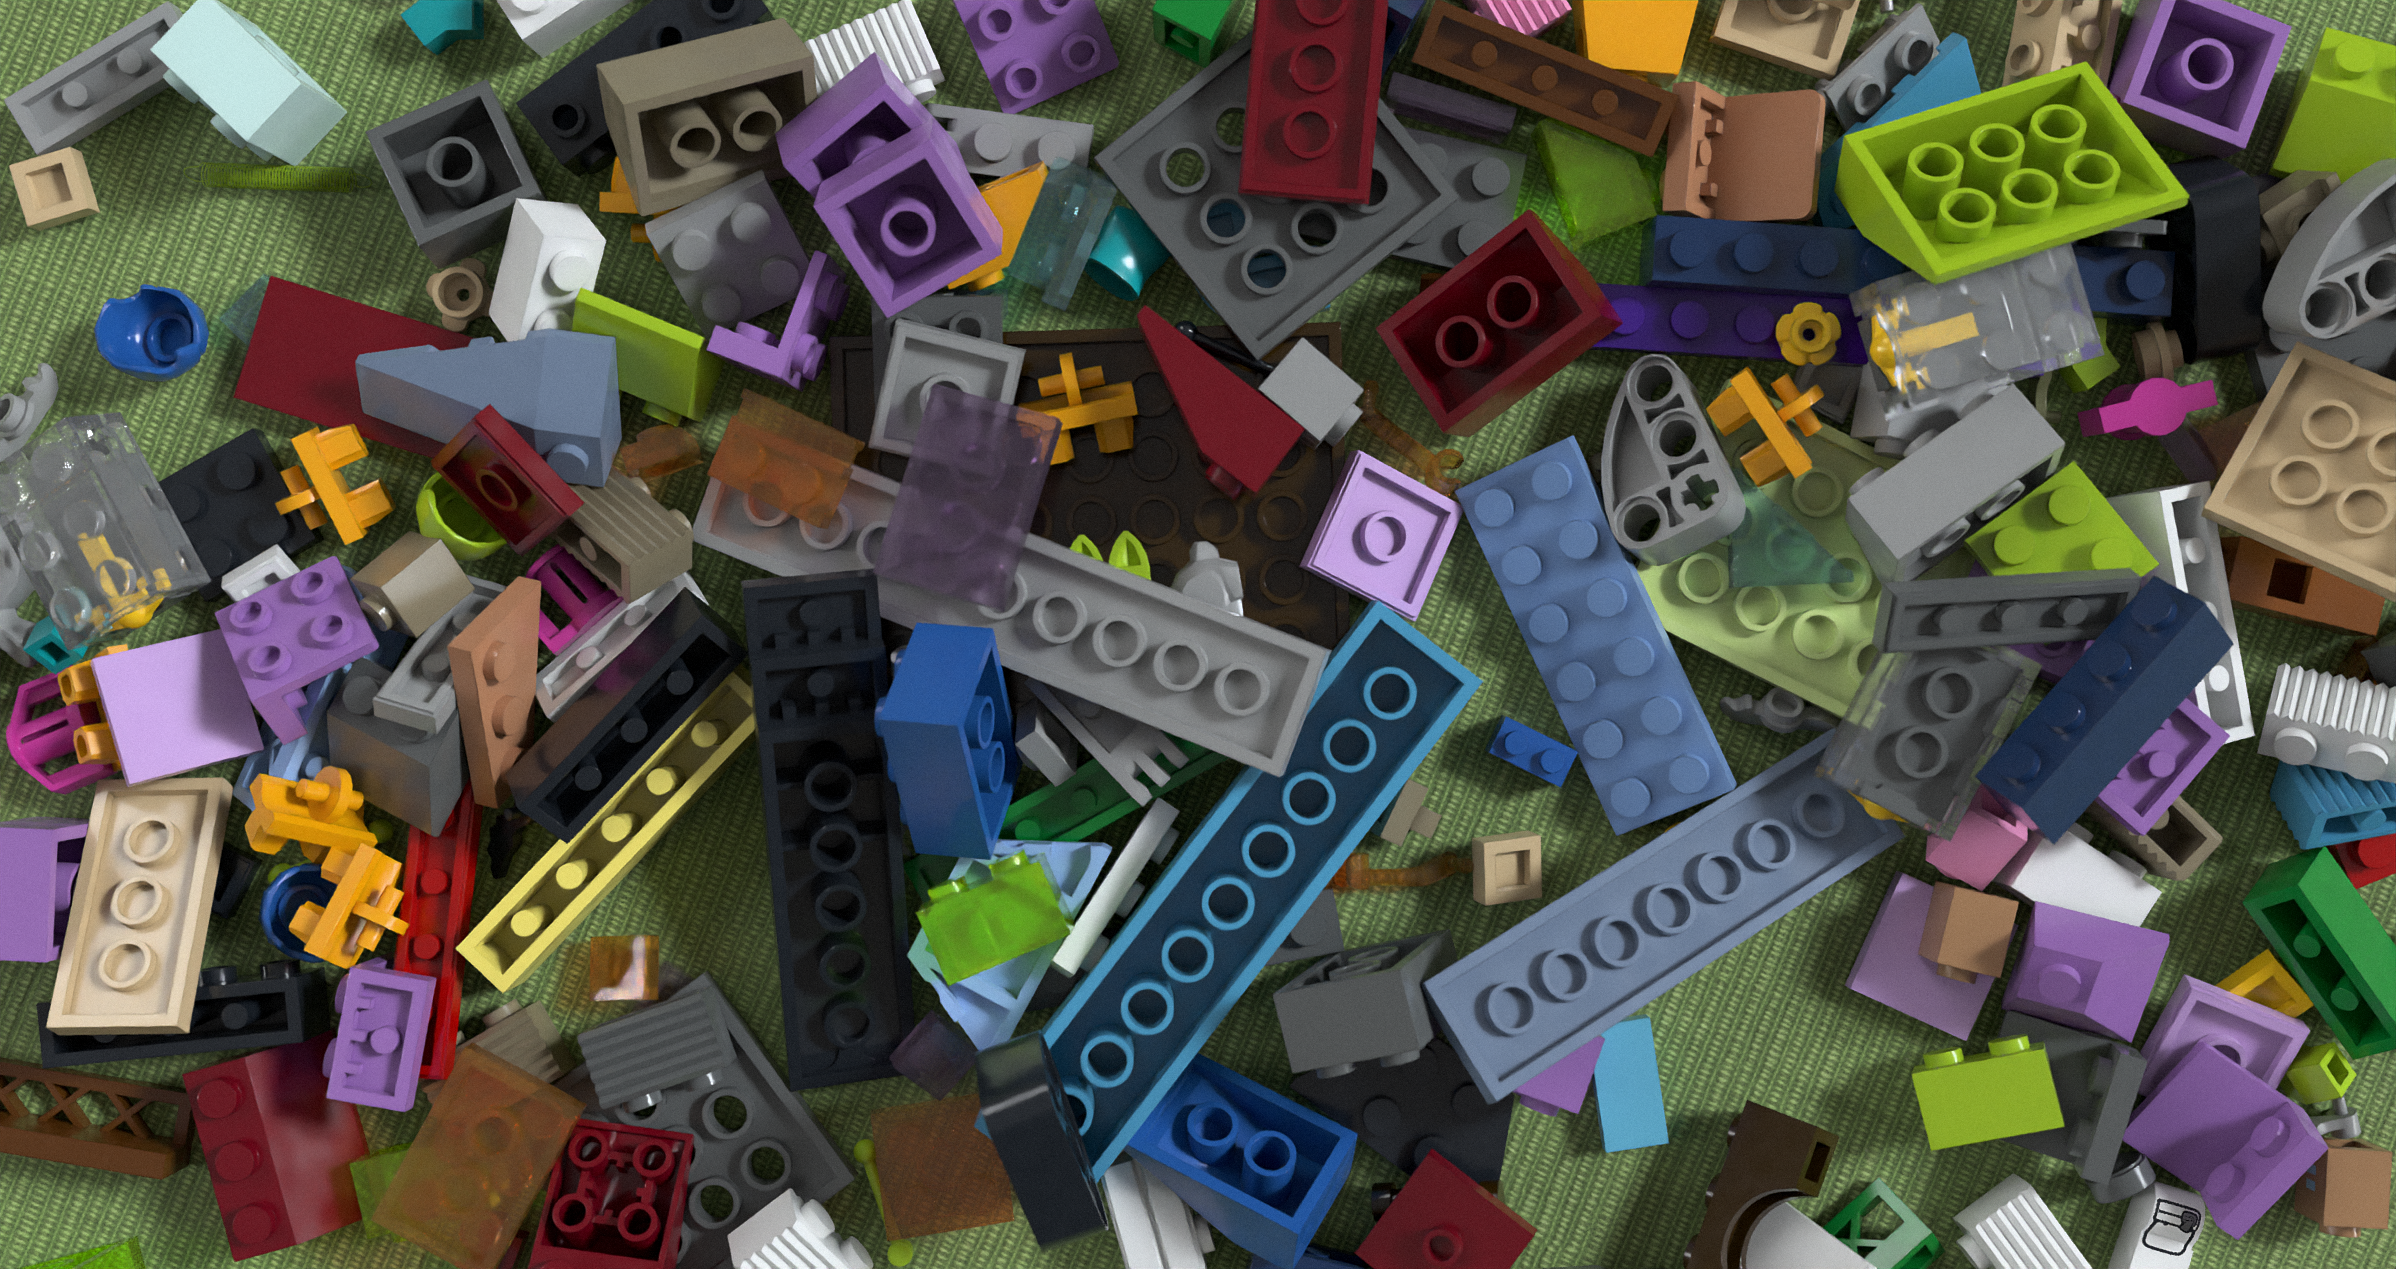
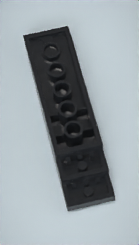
(829, 824)

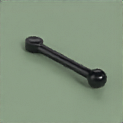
(1190, 331)

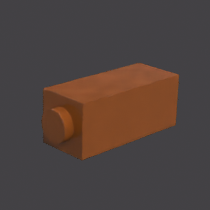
(2295, 591)

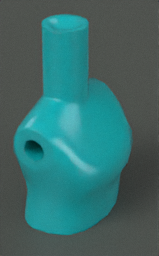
(1124, 254)

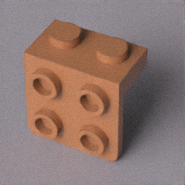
(1743, 155)

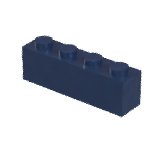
(2105, 708)

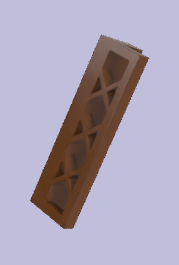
(1544, 78)
(89, 1144)

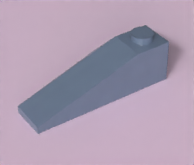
(549, 387)

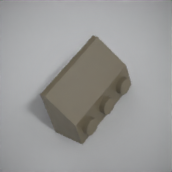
(705, 111)

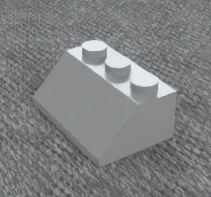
(1951, 484)

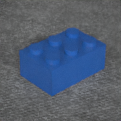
(950, 740)

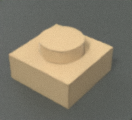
(54, 188)
(1507, 867)

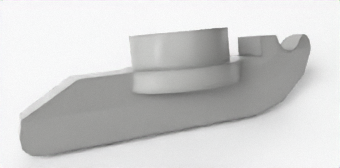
(23, 413)
(1779, 712)

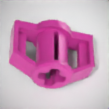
(2146, 408)
(582, 614)
(51, 736)

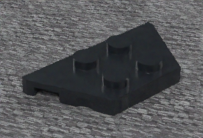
(1417, 1109)

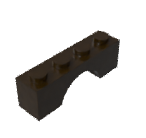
(1767, 1164)

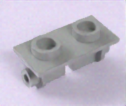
(1864, 85)

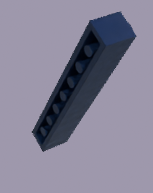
(1834, 262)

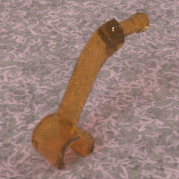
(1408, 447)
(1358, 875)

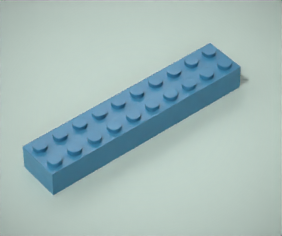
(1248, 878)

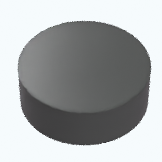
(2129, 1176)

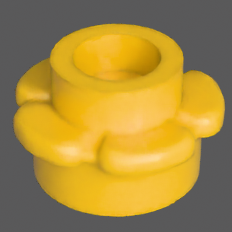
(1791, 340)

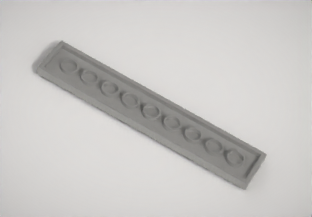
(1064, 624)

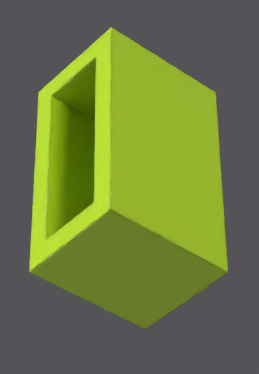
(1987, 1093)

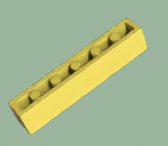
(582, 873)

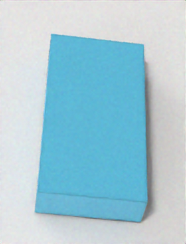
(1629, 1088)

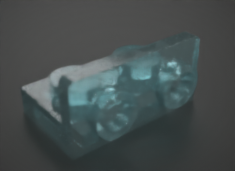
(1062, 230)

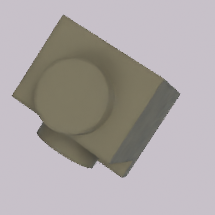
(2287, 207)

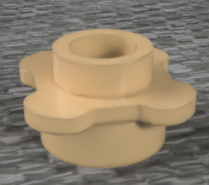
(445, 291)

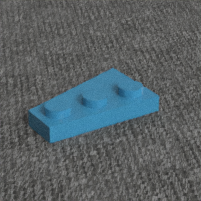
(1940, 82)

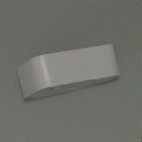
(2331, 258)
(1649, 483)

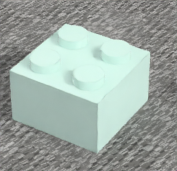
(247, 83)

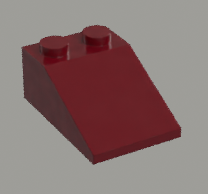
(1228, 420)

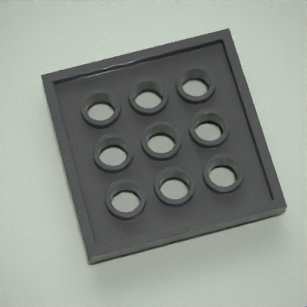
(1219, 264)
(723, 1155)

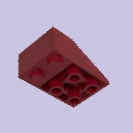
(615, 1199)

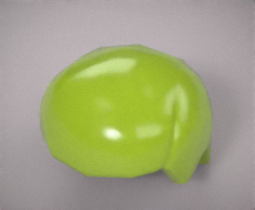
(448, 516)

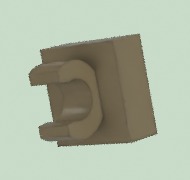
(1406, 813)

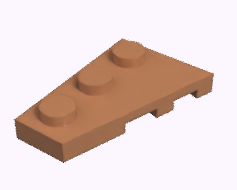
(496, 687)

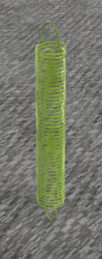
(236, 176)

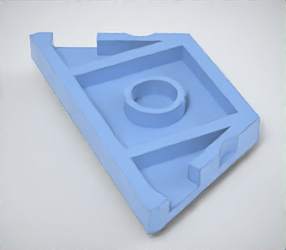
(995, 999)

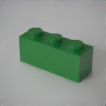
(2331, 947)

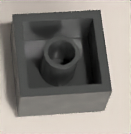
(456, 172)

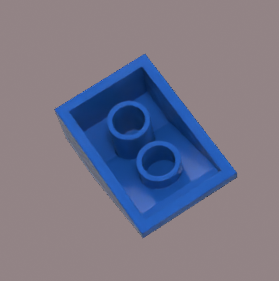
(1246, 1159)

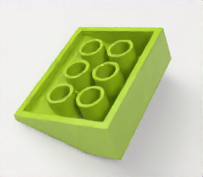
(2002, 175)

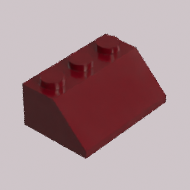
(1498, 326)
(277, 1145)

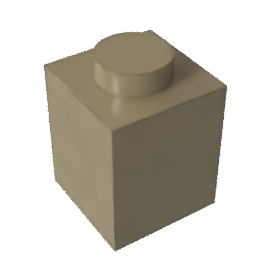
(411, 585)

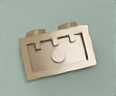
(2061, 34)

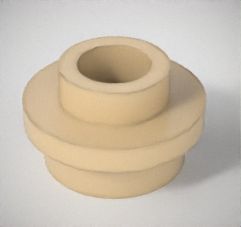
(2157, 351)

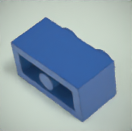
(1531, 750)

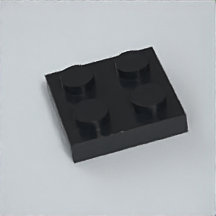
(231, 508)

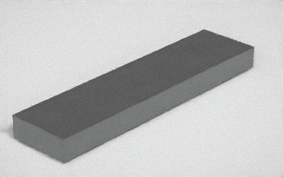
(2001, 609)

